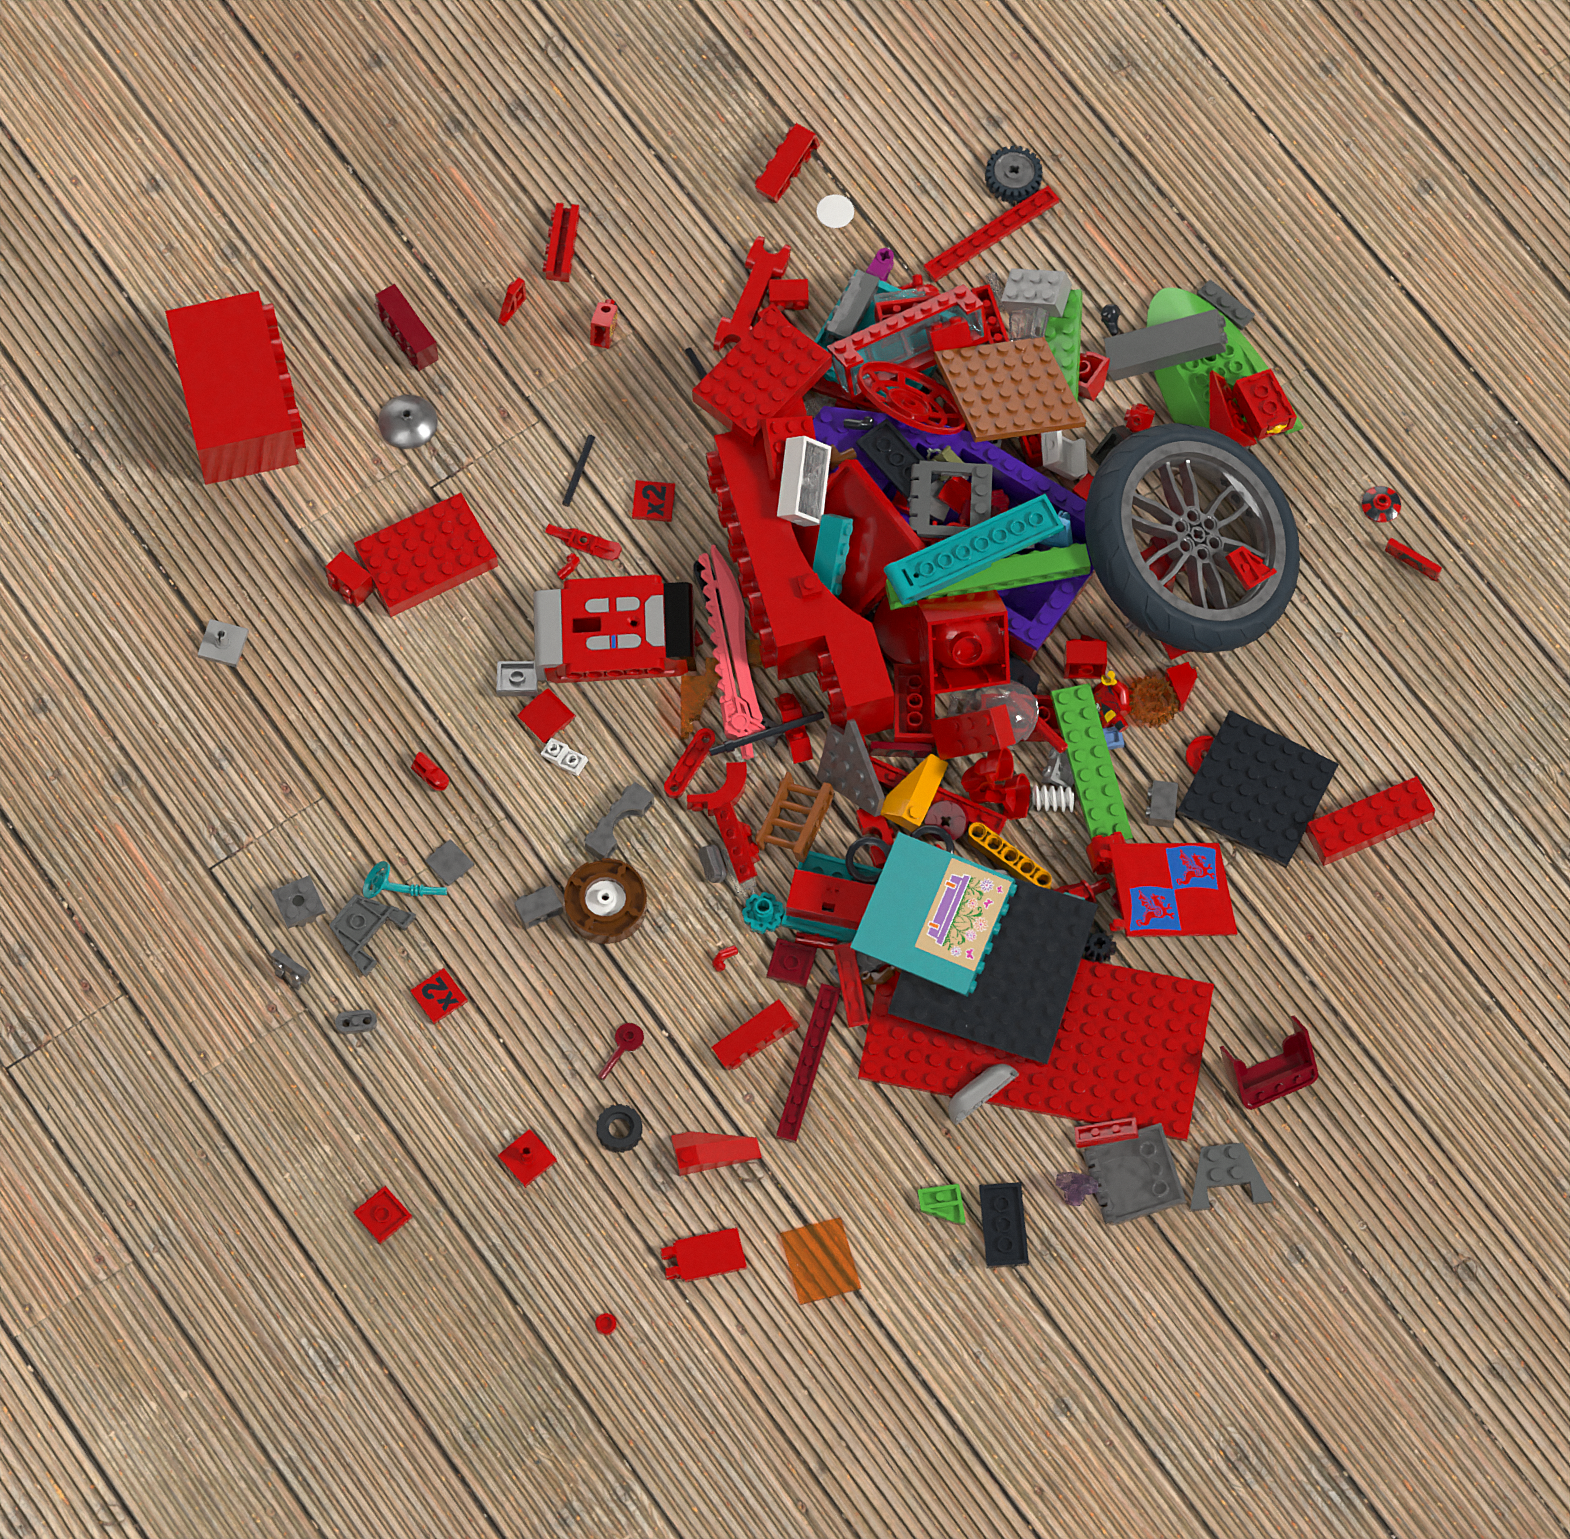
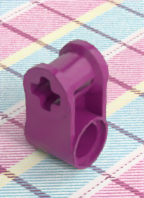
(881, 264)

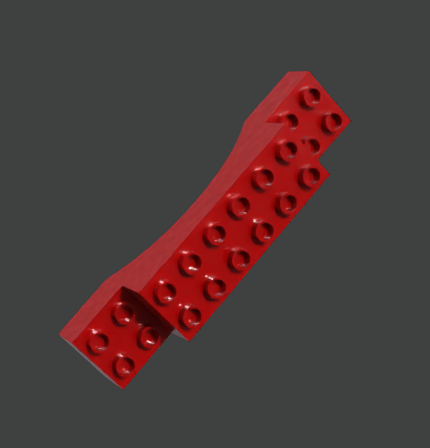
(794, 631)

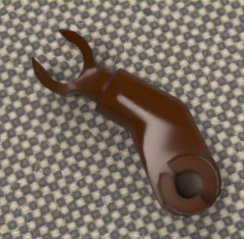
(878, 977)

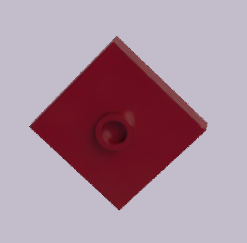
(791, 963)

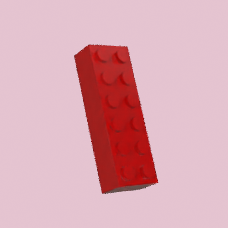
(1370, 821)

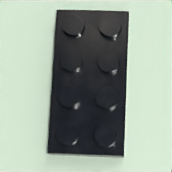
(891, 455)
(1003, 1225)

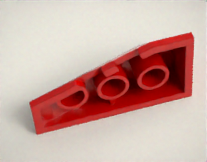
(1092, 374)
(1225, 414)
(708, 1151)

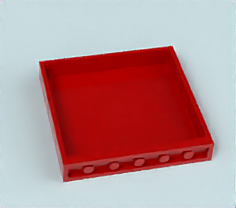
(876, 540)

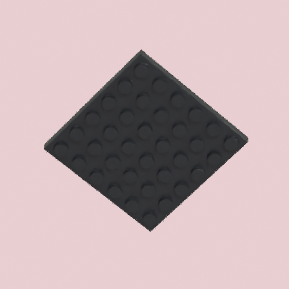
(1257, 788)

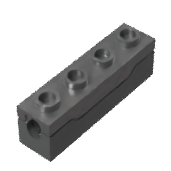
(852, 306)

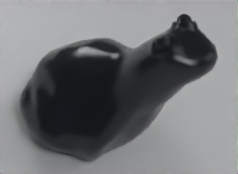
(1109, 316)

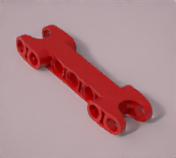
(764, 268)

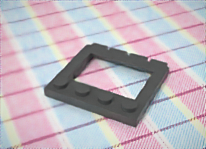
(921, 490)

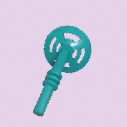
(381, 882)

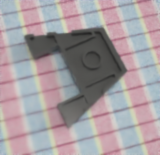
(360, 922)
(1224, 1167)

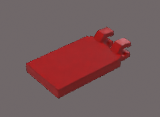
(705, 1256)

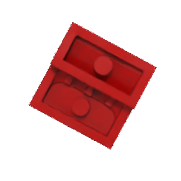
(546, 715)

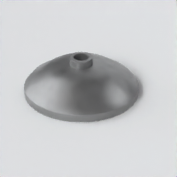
(407, 431)

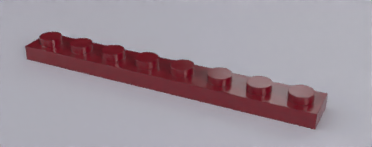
(808, 1063)

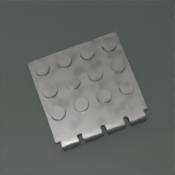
(1135, 1176)

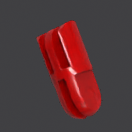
(429, 772)

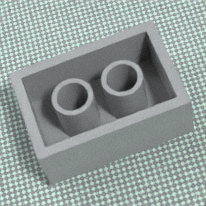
(1036, 288)

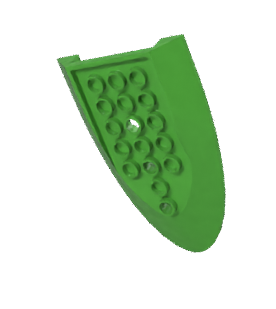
(1187, 384)

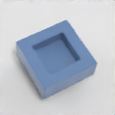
(1113, 738)

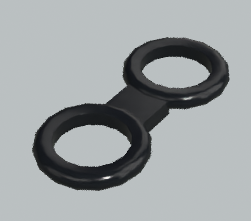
(872, 840)

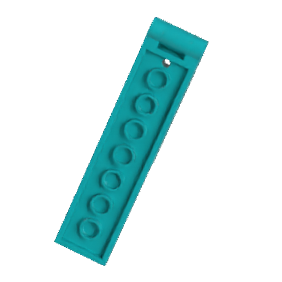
(972, 550)

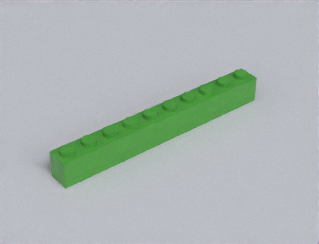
(1014, 572)

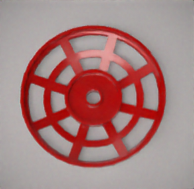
(908, 403)

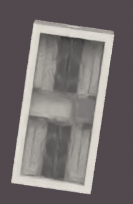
(804, 481)

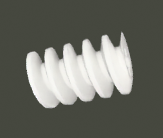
(1052, 798)

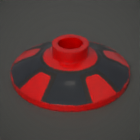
(1379, 511)

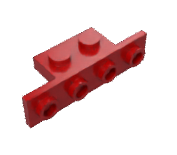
(738, 842)

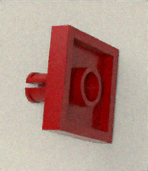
(527, 1158)

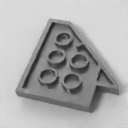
(849, 768)

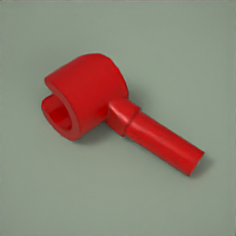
(916, 281)

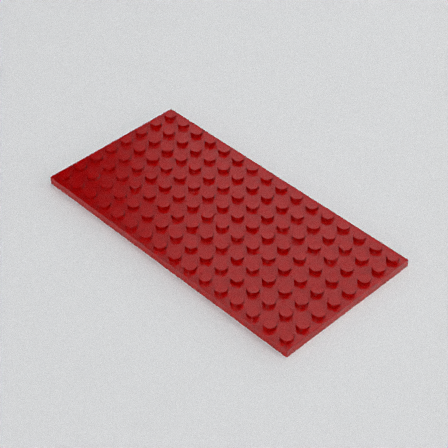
(1120, 1052)

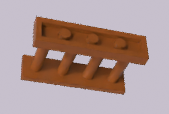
(807, 830)

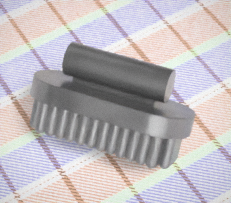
(712, 863)

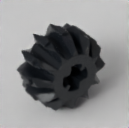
(1106, 944)

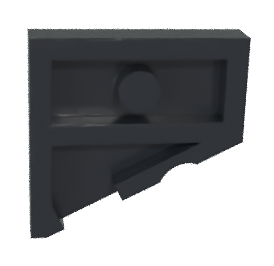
(1023, 674)

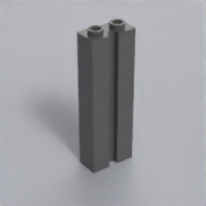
(1166, 344)

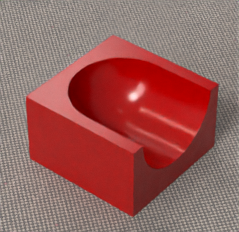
(963, 642)

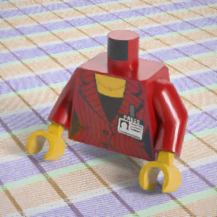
(1112, 703)

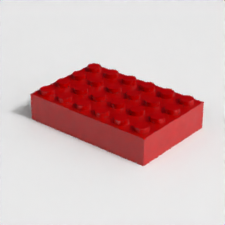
(761, 377)
(426, 554)

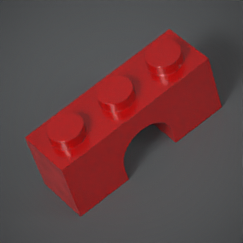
(875, 825)

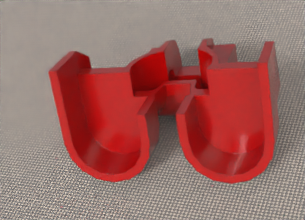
(998, 766)

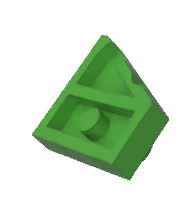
(943, 1203)

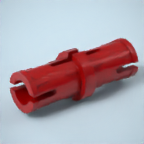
(815, 941)

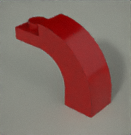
(730, 792)

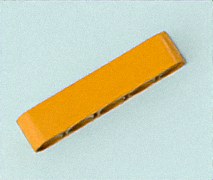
(1005, 849)

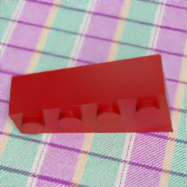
(755, 1035)

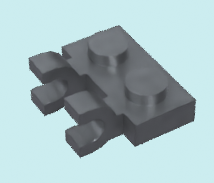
(284, 963)

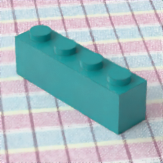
(832, 551)

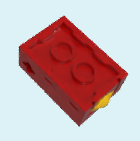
(1264, 404)

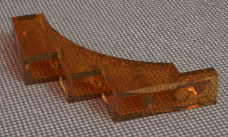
(698, 690)

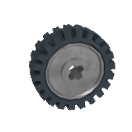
(1013, 174)

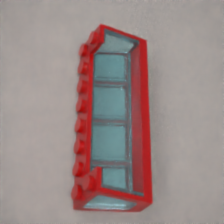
(904, 339)

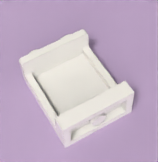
(1063, 455)

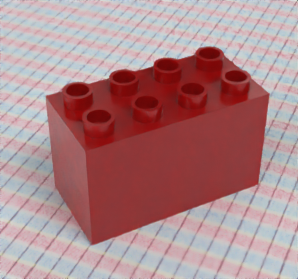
(236, 386)

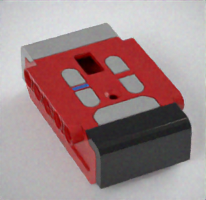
(614, 629)

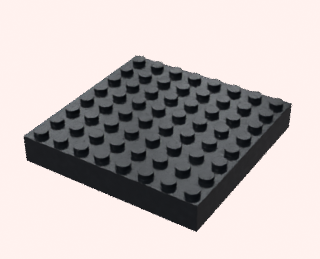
(1023, 978)

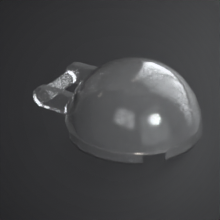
(1019, 700)

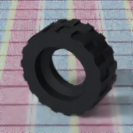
(619, 1112)

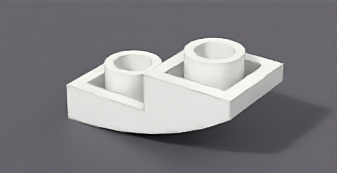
(563, 757)

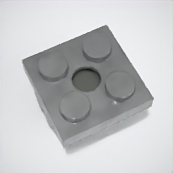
(299, 902)

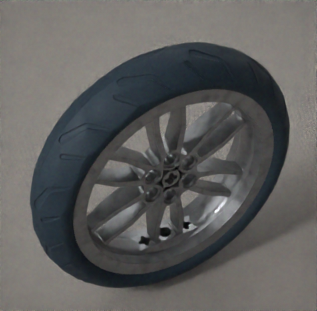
(1190, 537)

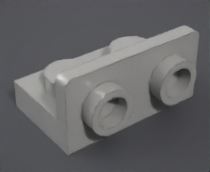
(1057, 770)

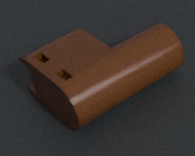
(836, 457)

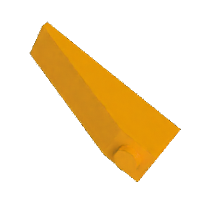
(913, 795)

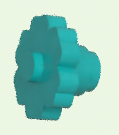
(763, 912)

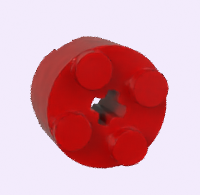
(1100, 843)

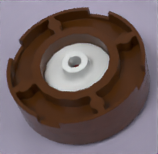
(605, 901)

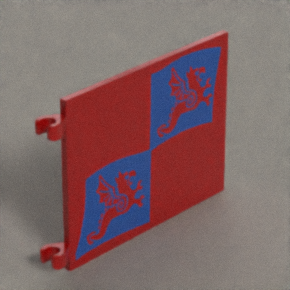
(1170, 889)

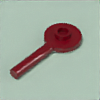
(628, 1038)

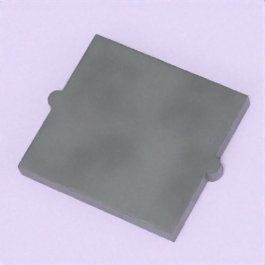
(449, 862)

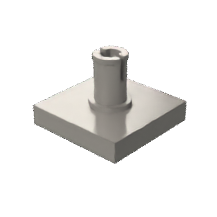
(223, 643)

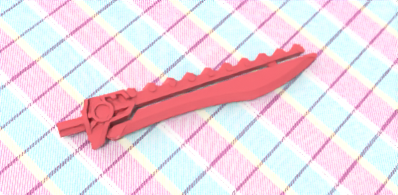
(734, 710)

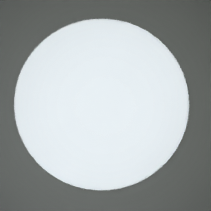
(835, 211)

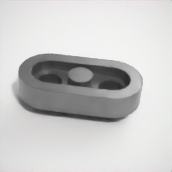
(356, 1021)

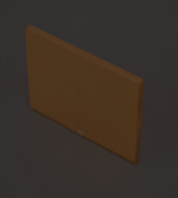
(820, 1261)

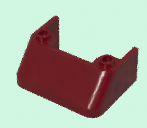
(1277, 1075)

